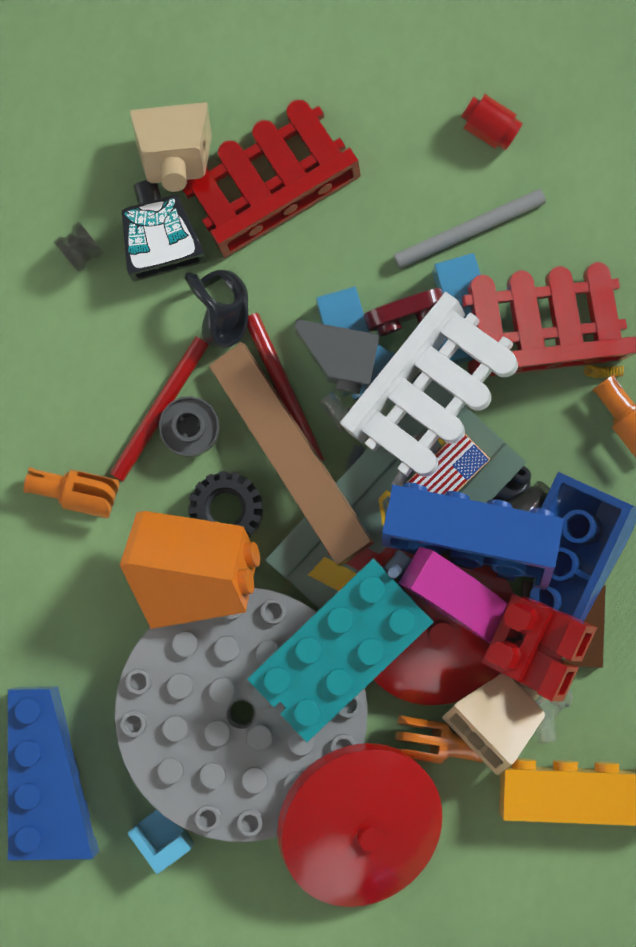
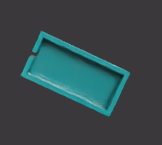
(340, 649)

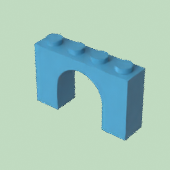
(345, 310)

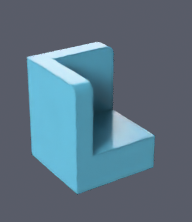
(160, 840)

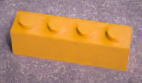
(568, 793)

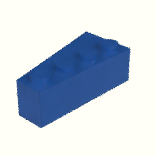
(474, 532)
(44, 787)

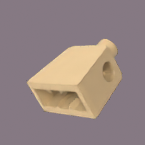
(173, 143)
(497, 720)

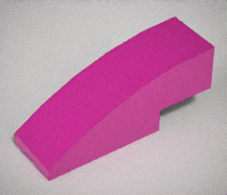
(454, 593)

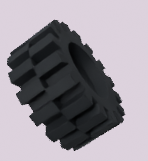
(228, 483)

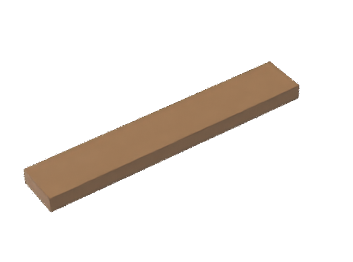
(291, 454)

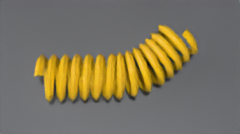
(597, 374)

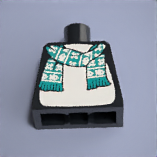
(158, 234)

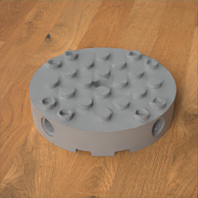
(180, 726)

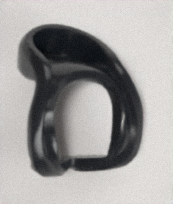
(222, 323)

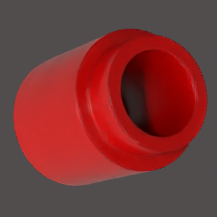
(491, 122)

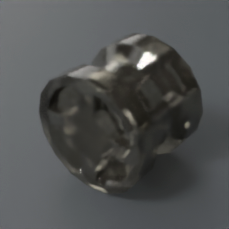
(78, 247)

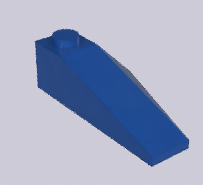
(589, 546)

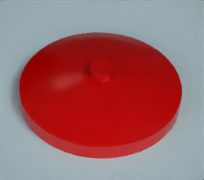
(446, 657)
(359, 825)

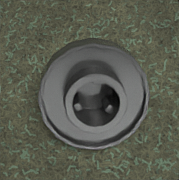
(189, 426)

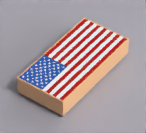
(455, 468)

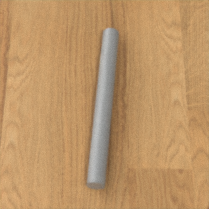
(469, 228)

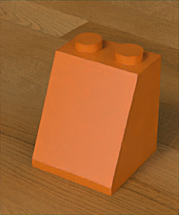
(188, 568)

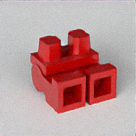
(534, 644)

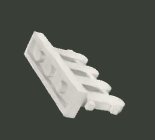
(421, 354)

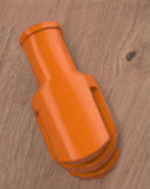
(621, 408)
(75, 490)
(442, 742)

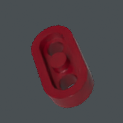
(388, 317)

